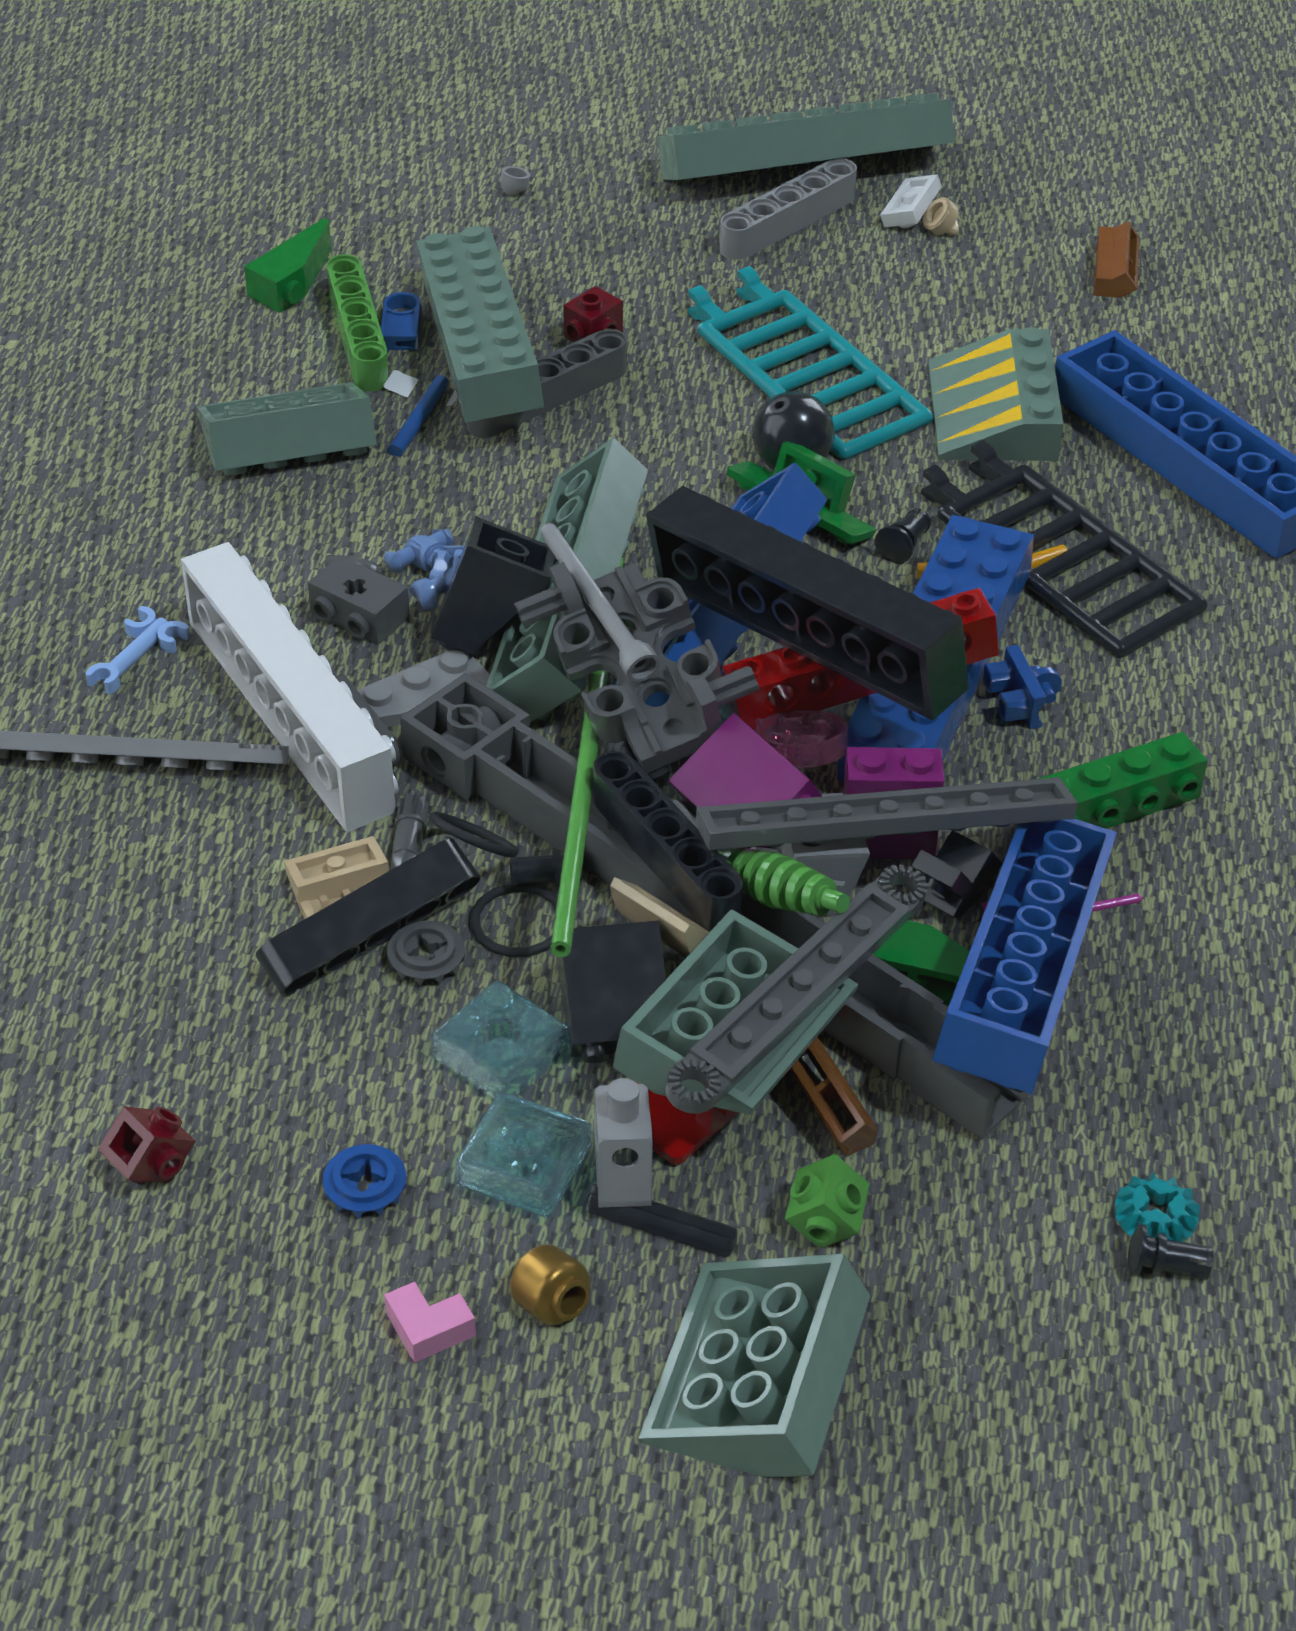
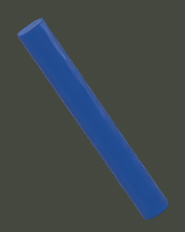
(418, 416)

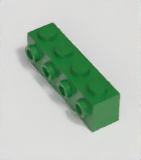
(1136, 781)

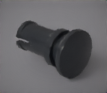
(899, 539)
(537, 869)
(1166, 1255)

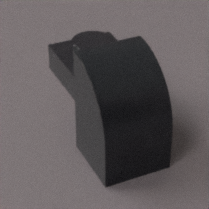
(957, 873)

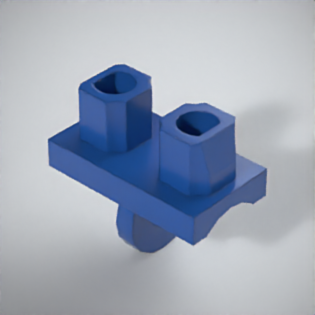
(1027, 687)

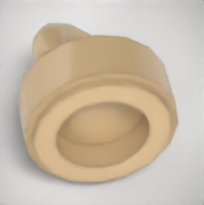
(941, 217)

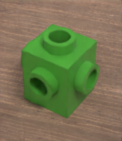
(827, 1201)

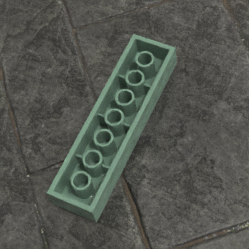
(799, 139)
(479, 324)
(594, 512)

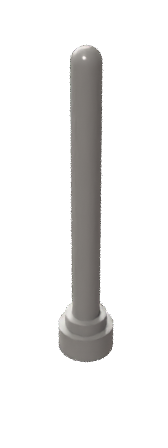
(636, 657)

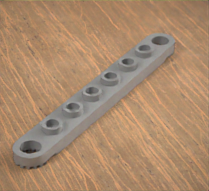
(133, 750)

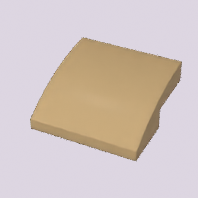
(334, 873)
(640, 906)

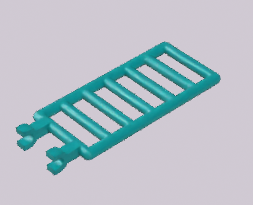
(765, 300)

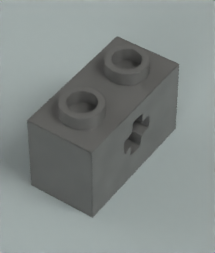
(358, 600)

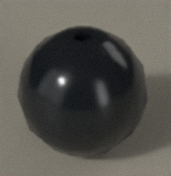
(794, 419)

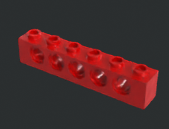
(798, 683)

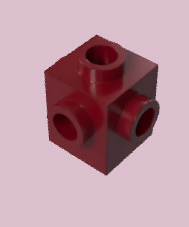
(591, 313)
(147, 1144)

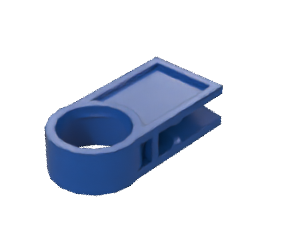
(401, 328)

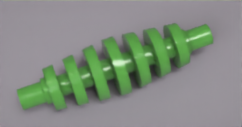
(785, 882)

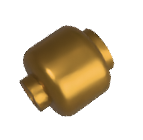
(550, 1285)

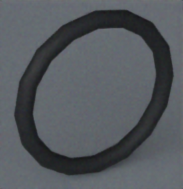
(493, 843)
(502, 949)

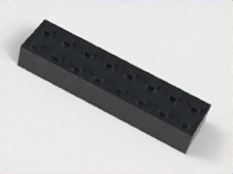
(811, 602)

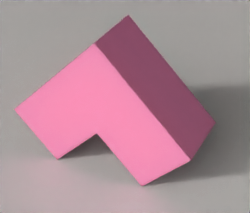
(425, 1327)

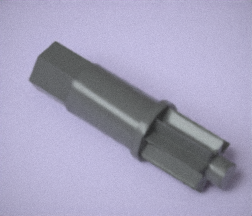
(409, 827)

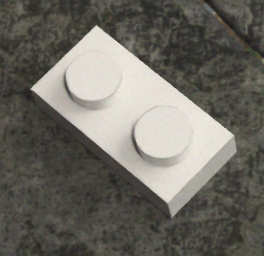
(910, 201)

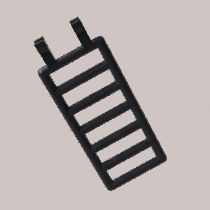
(1003, 478)

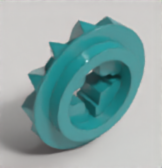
(1133, 1201)

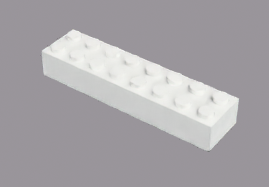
(291, 687)

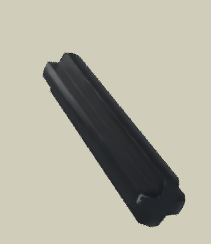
(670, 1224)

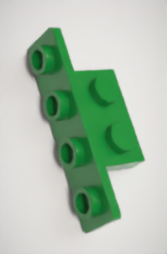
(829, 478)

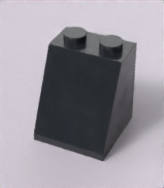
(489, 578)
(606, 982)

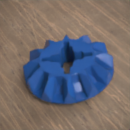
(347, 1169)

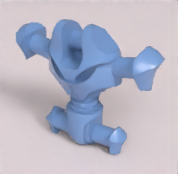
(432, 555)

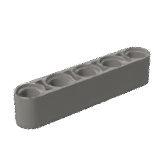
(787, 208)

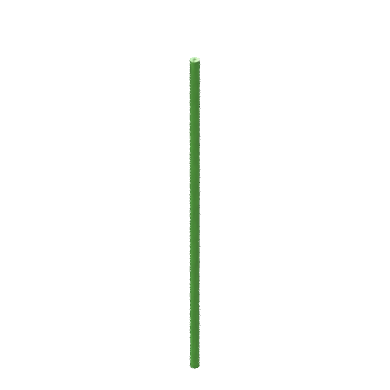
(577, 830)

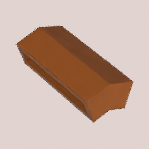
(1116, 261)
(835, 1087)

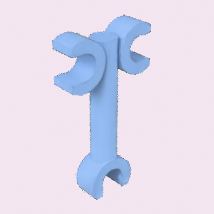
(147, 635)

